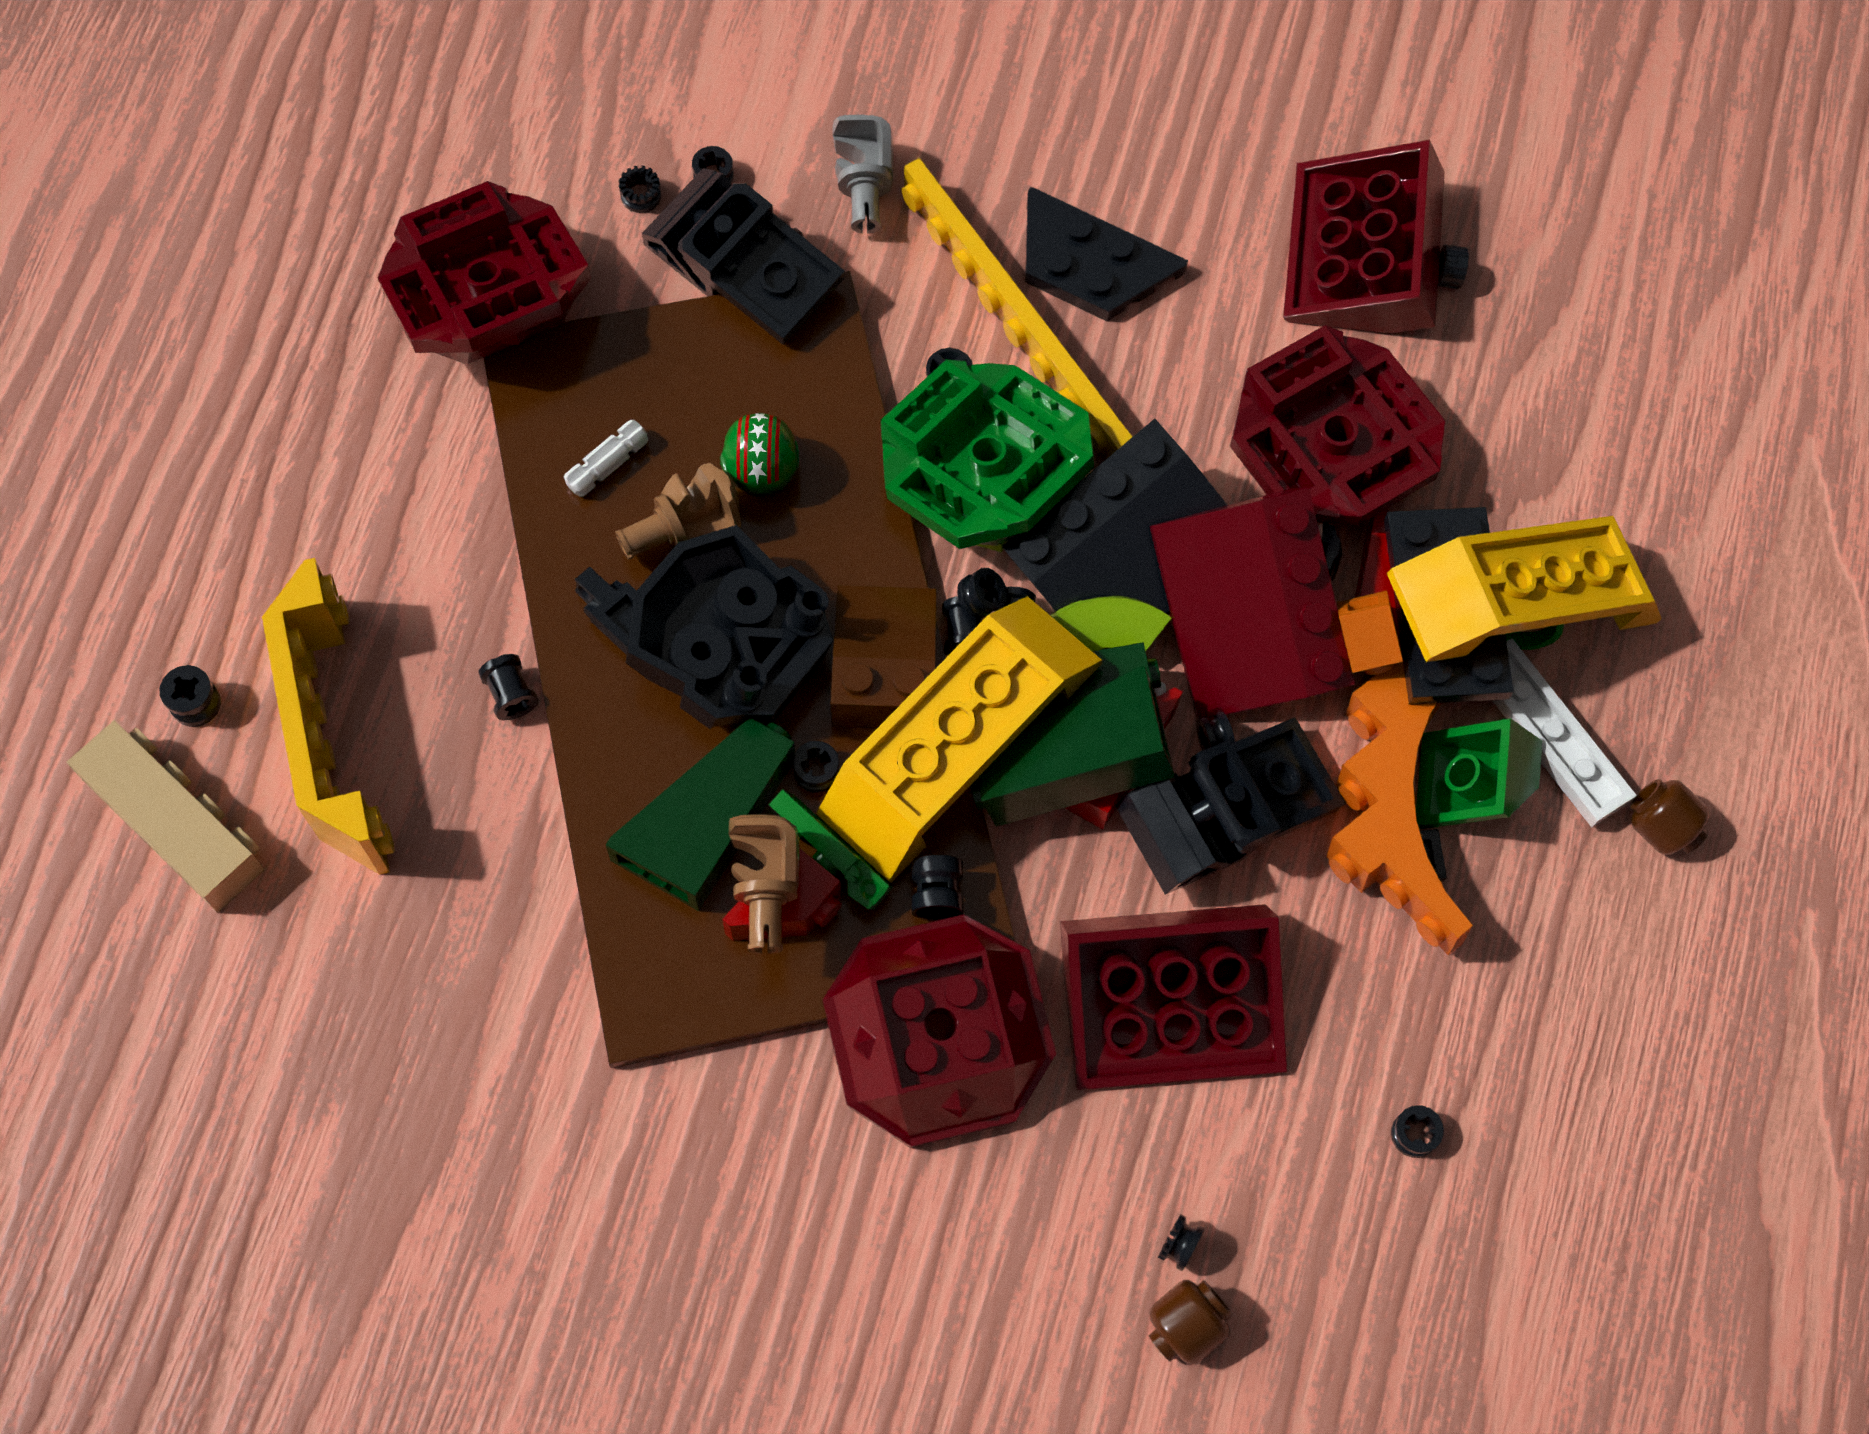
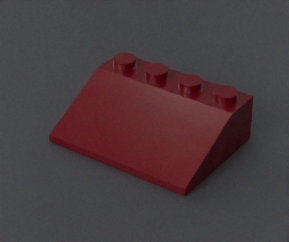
(1367, 240)
(1252, 603)
(1174, 996)

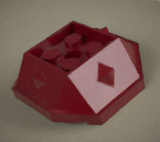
(481, 272)
(1342, 390)
(928, 1086)

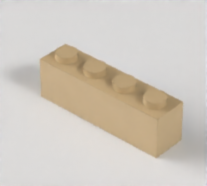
(166, 815)

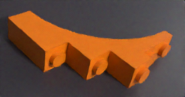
(1385, 838)

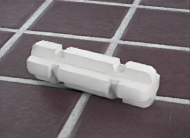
(606, 458)

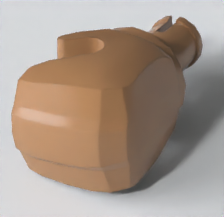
(685, 512)
(765, 891)

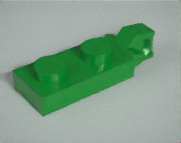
(833, 852)

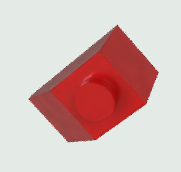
(815, 904)

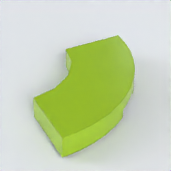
(1112, 621)

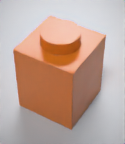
(1370, 633)

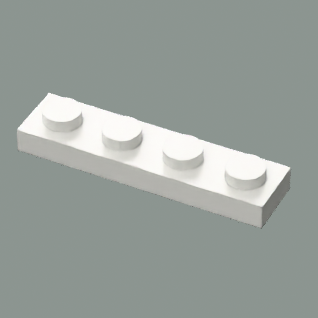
(1566, 747)

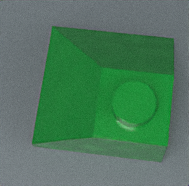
(1476, 773)

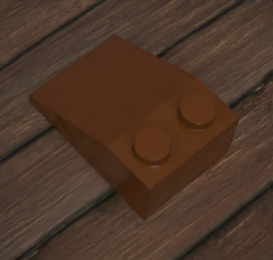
(880, 651)

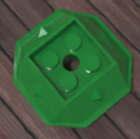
(983, 451)

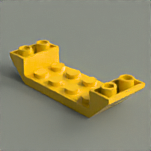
(1520, 584)
(300, 621)
(952, 732)

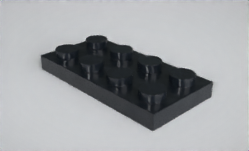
(1486, 669)

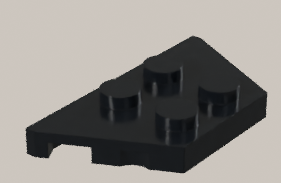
(1091, 259)

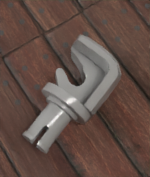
(868, 144)

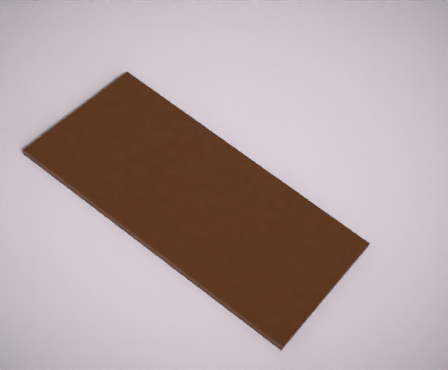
(618, 740)

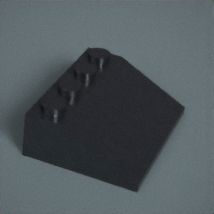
(1100, 530)

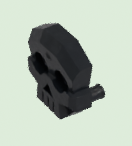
(696, 605)

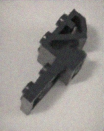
(736, 247)
(1229, 804)

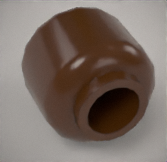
(1670, 817)
(1189, 1322)

